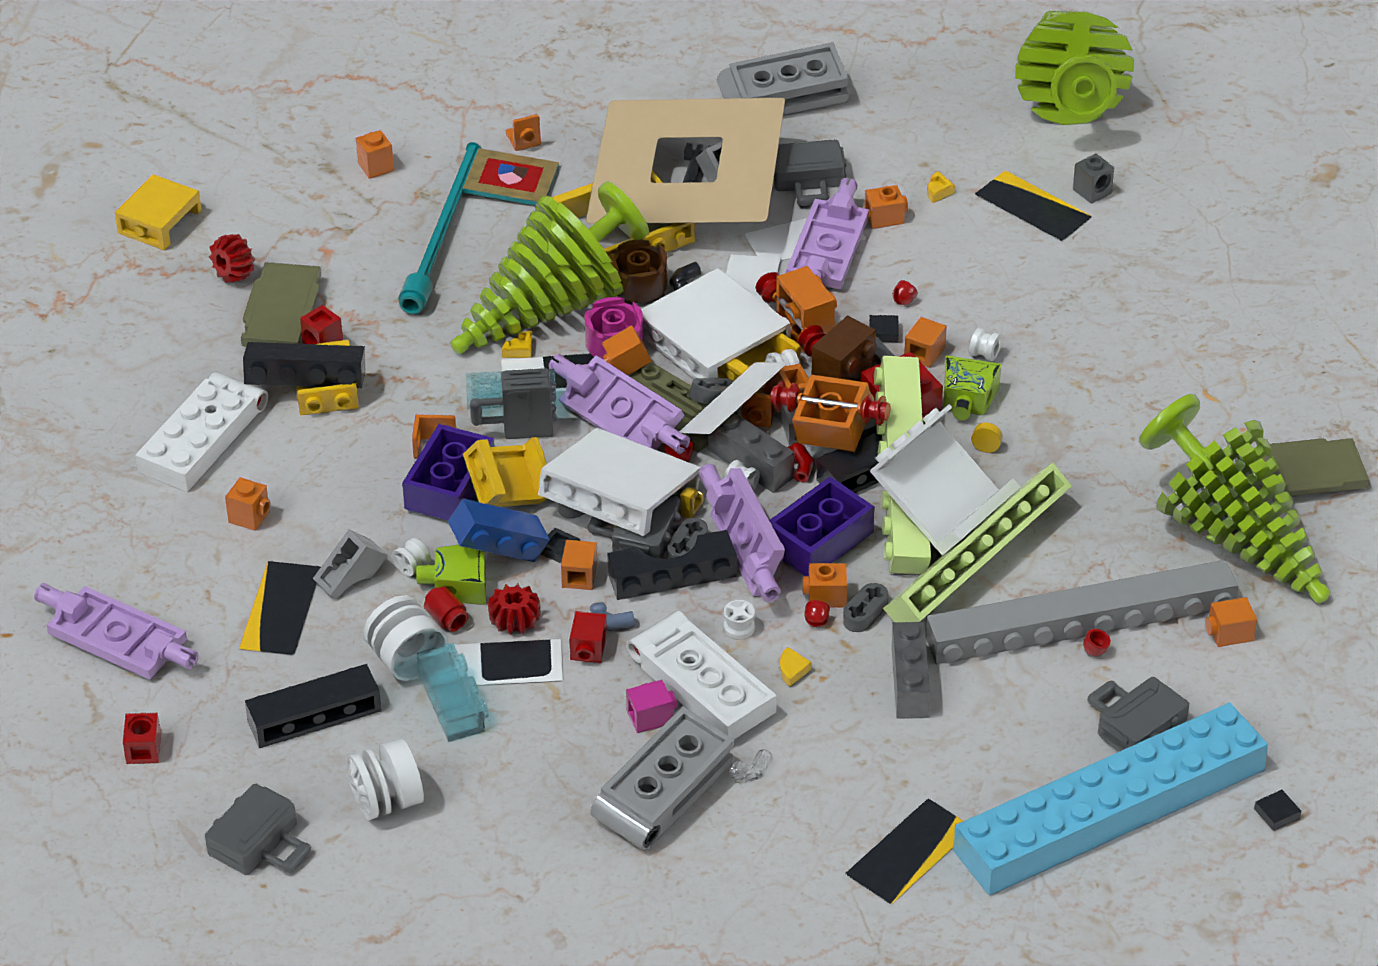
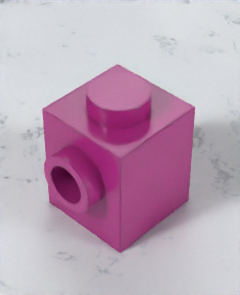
(650, 705)

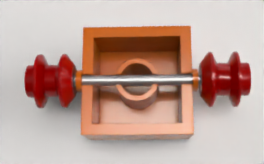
(802, 302)
(830, 410)

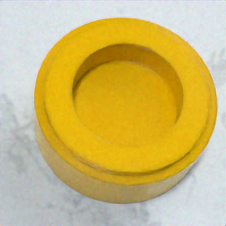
(986, 437)

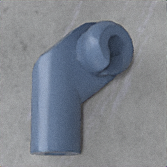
(614, 621)

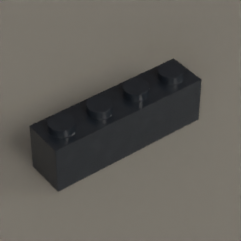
(303, 364)
(851, 467)
(313, 705)

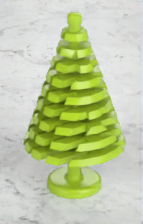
(1073, 66)
(552, 268)
(1235, 497)

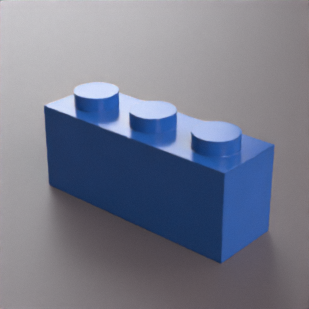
(498, 530)

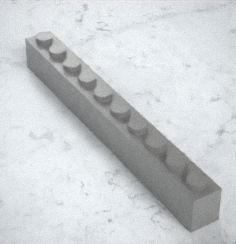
(1077, 610)

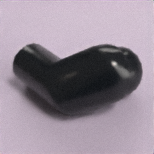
(684, 273)

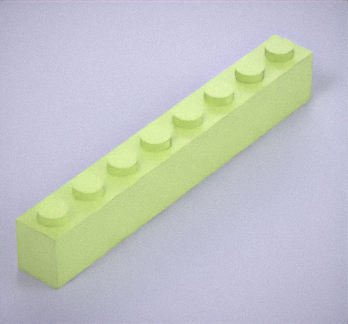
(900, 383)
(978, 546)

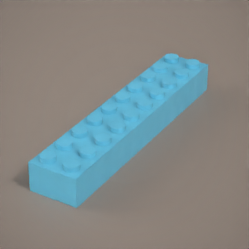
(1109, 798)

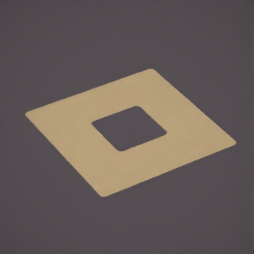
(745, 167)

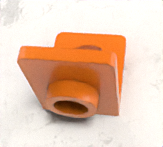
(525, 132)
(758, 410)
(424, 427)

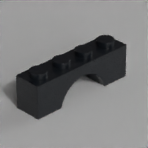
(639, 574)

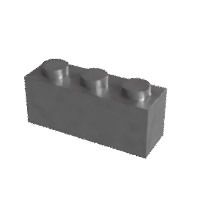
(745, 442)
(910, 670)

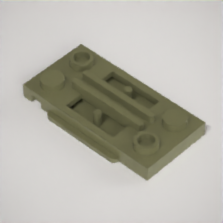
(279, 302)
(677, 393)
(1318, 466)

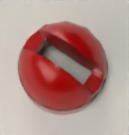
(904, 293)
(816, 613)
(1096, 642)

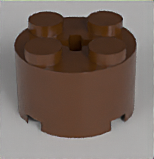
(641, 271)

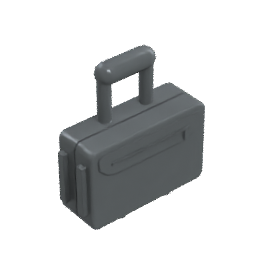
(808, 167)
(525, 402)
(663, 525)
(1137, 714)
(253, 830)

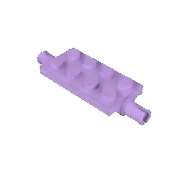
(831, 236)
(619, 404)
(750, 530)
(115, 631)

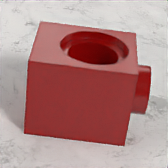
(321, 326)
(588, 637)
(141, 738)

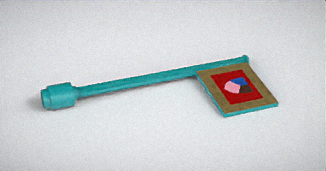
(481, 174)

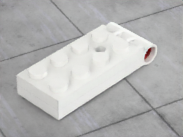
(200, 430)
(702, 675)

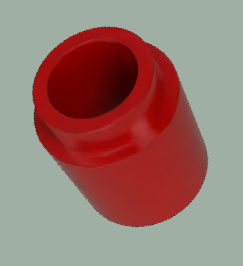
(446, 608)

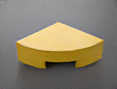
(939, 187)
(518, 347)
(690, 502)
(793, 666)

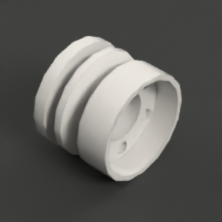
(399, 632)
(392, 776)

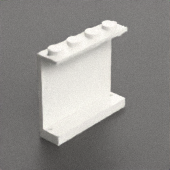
(709, 324)
(615, 479)
(938, 482)

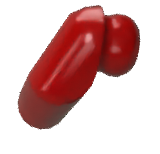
(804, 461)

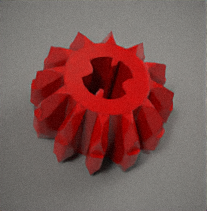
(232, 258)
(514, 608)

